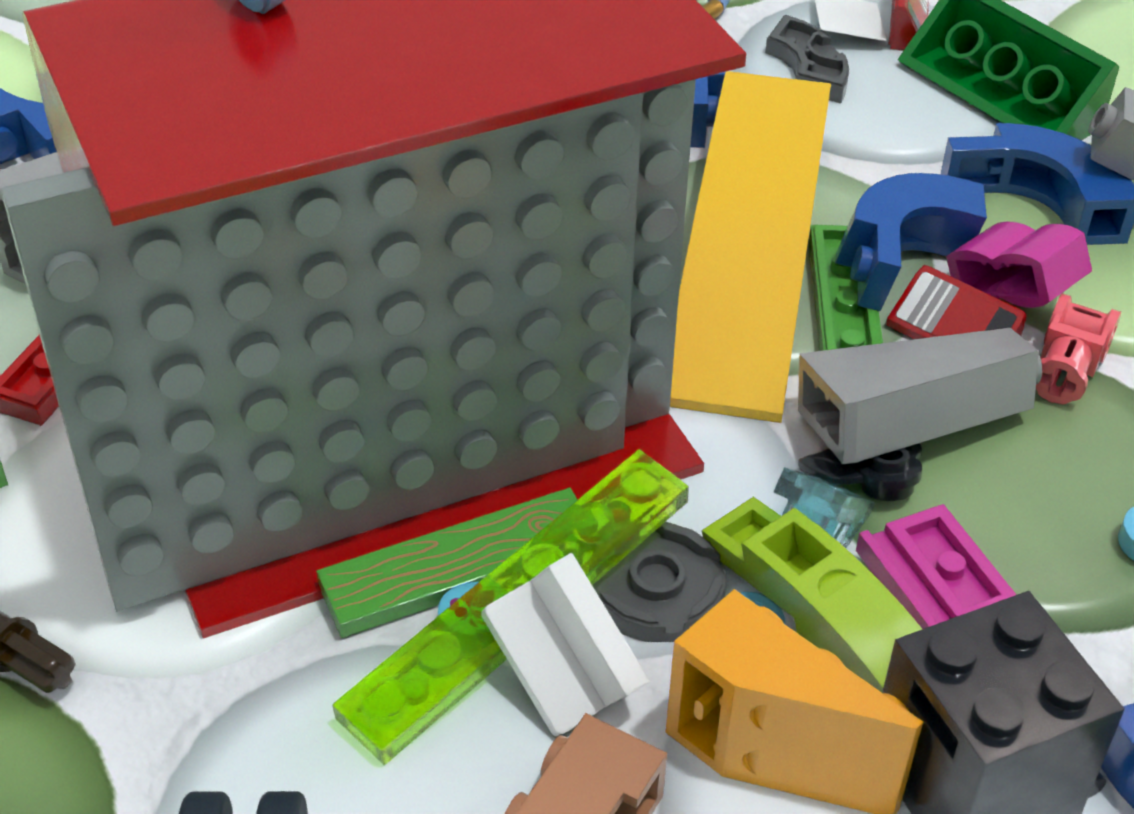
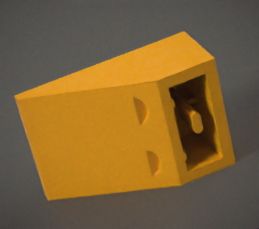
(785, 713)

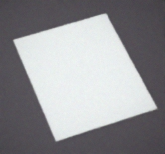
(851, 18)

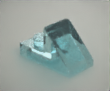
(825, 503)

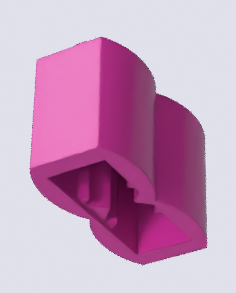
(1022, 263)

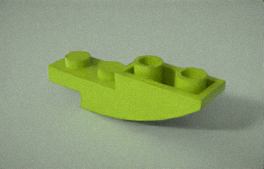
(816, 582)

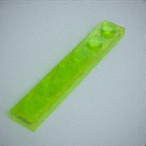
(458, 648)

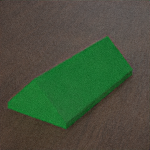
(1011, 65)

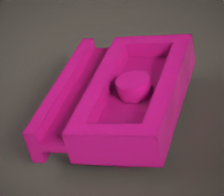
(932, 566)

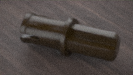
(33, 655)

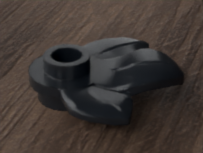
(881, 477)

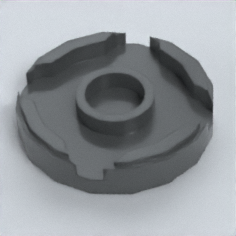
(663, 585)

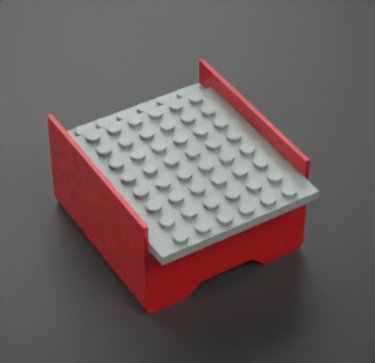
(353, 270)

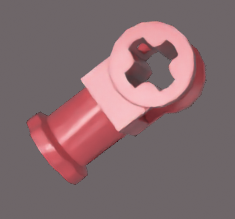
(1074, 343)

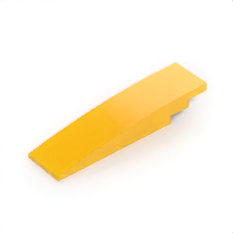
(749, 247)

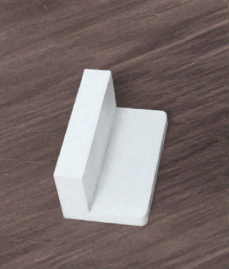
(564, 645)

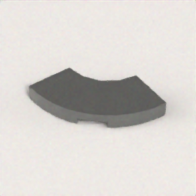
(809, 54)

